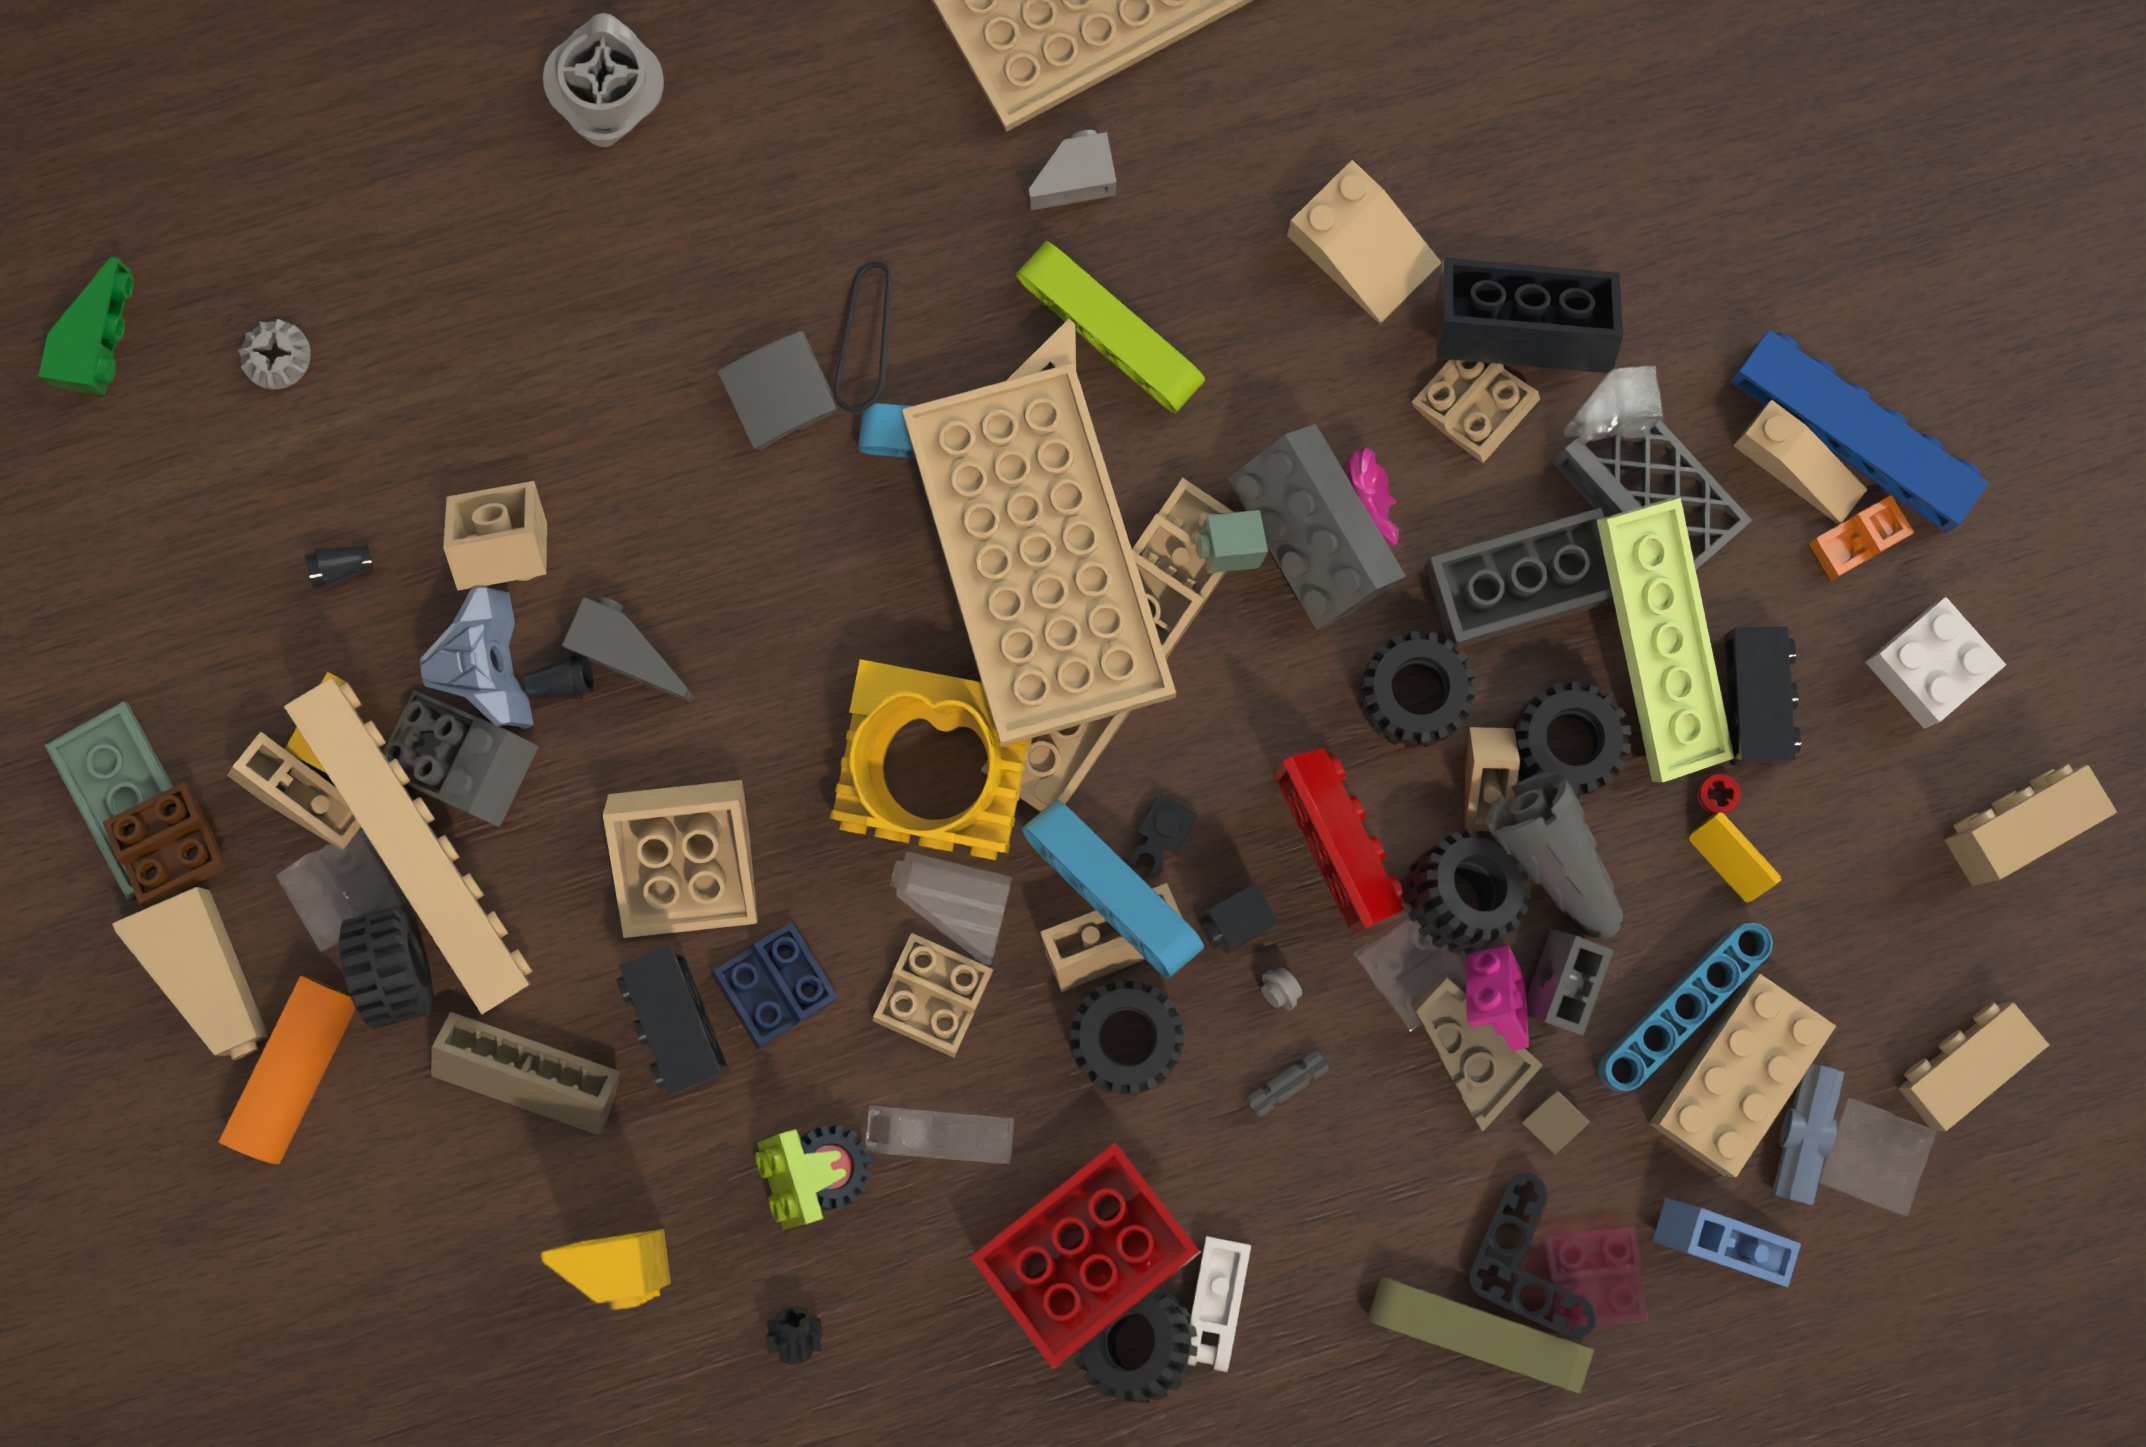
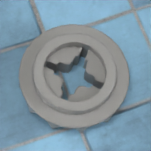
(286, 369)

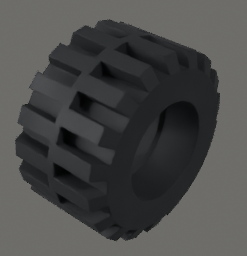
(1440, 660)
(1596, 713)
(1443, 912)
(385, 967)
(1166, 1030)
(1163, 1367)

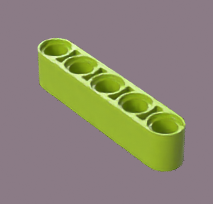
(1110, 327)

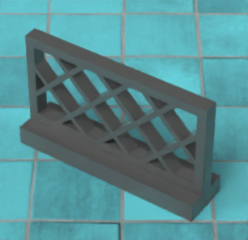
(1604, 490)

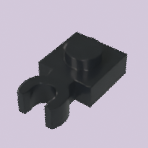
(1165, 829)

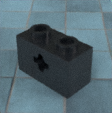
(1238, 919)

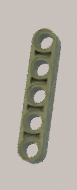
(1480, 1335)

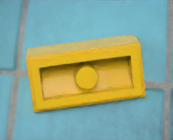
(1734, 857)

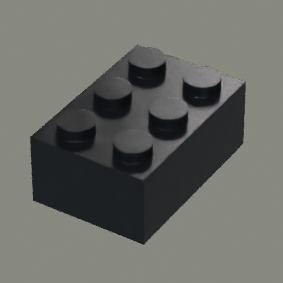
(672, 1020)

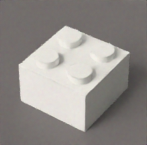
(1935, 663)

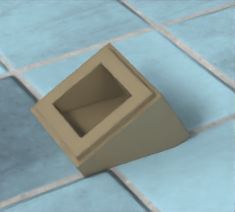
(1555, 1121)

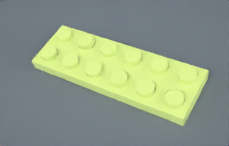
(1665, 639)

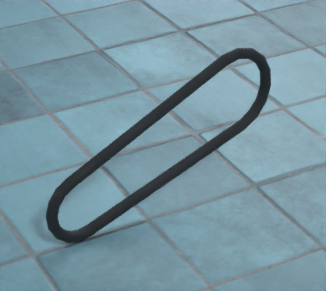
(884, 341)

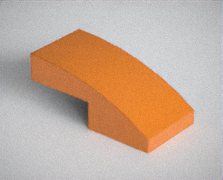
(1861, 537)

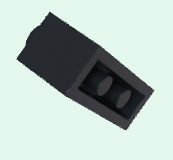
(1761, 696)

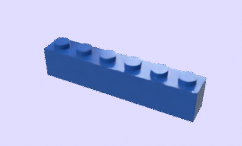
(1861, 431)

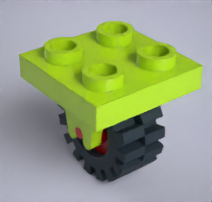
(812, 1172)

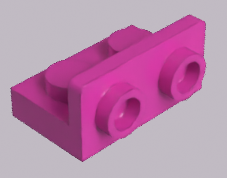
(1498, 995)

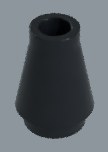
(337, 565)
(561, 680)

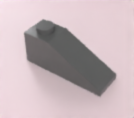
(615, 643)

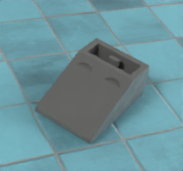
(459, 757)

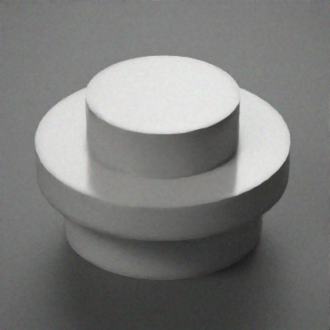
(1281, 988)

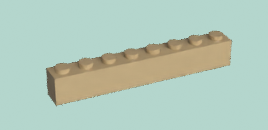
(408, 845)

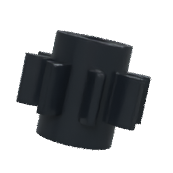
(794, 1335)

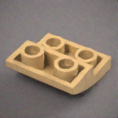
(1475, 404)
(932, 995)

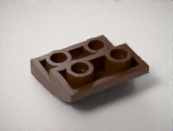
(165, 845)

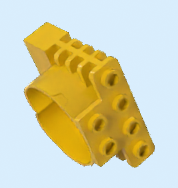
(881, 705)

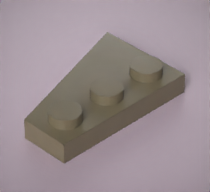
(1474, 1057)

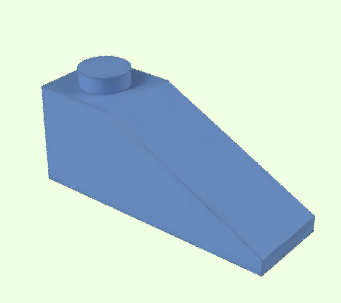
(1726, 1242)

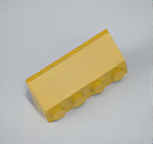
(615, 1268)

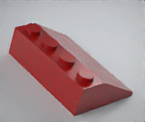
(1338, 839)
(1084, 1255)

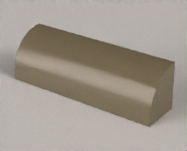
(524, 1073)

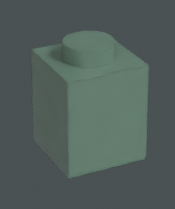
(1232, 541)

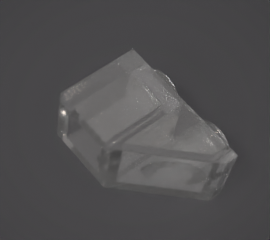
(1622, 403)

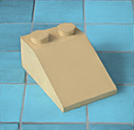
(1363, 242)

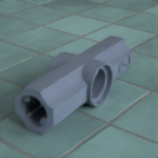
(1808, 1134)

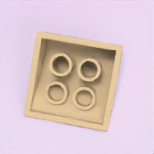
(681, 858)

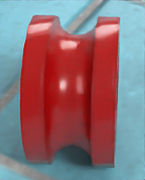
(1725, 783)

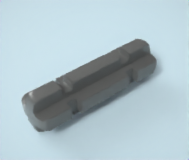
(1287, 1083)

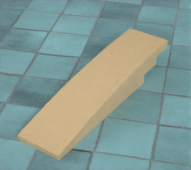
(1176, 592)

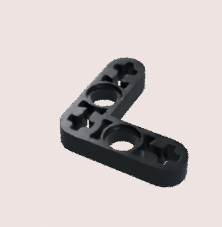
(1510, 1262)

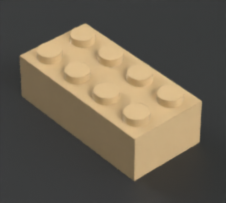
(1742, 1075)

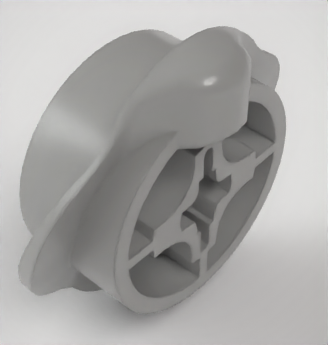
(581, 66)

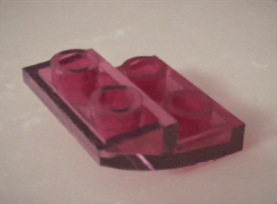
(1602, 1269)

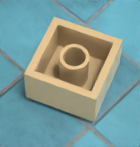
(495, 536)

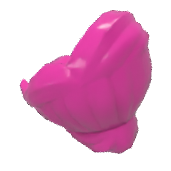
(1372, 488)

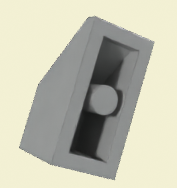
(1076, 172)

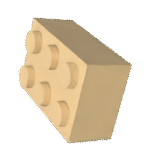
(2029, 823)

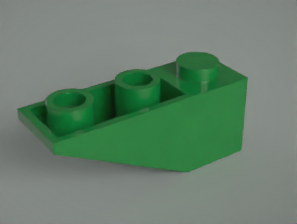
(84, 339)

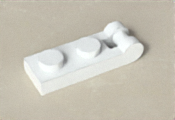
(1218, 1299)

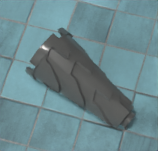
(1558, 850)

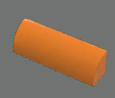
(289, 1071)

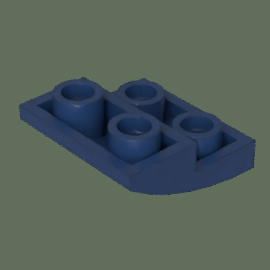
(774, 985)

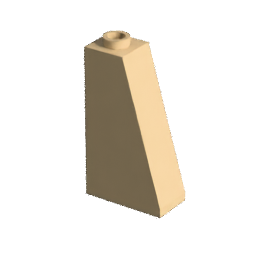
(197, 968)

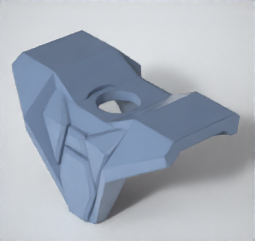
(476, 659)

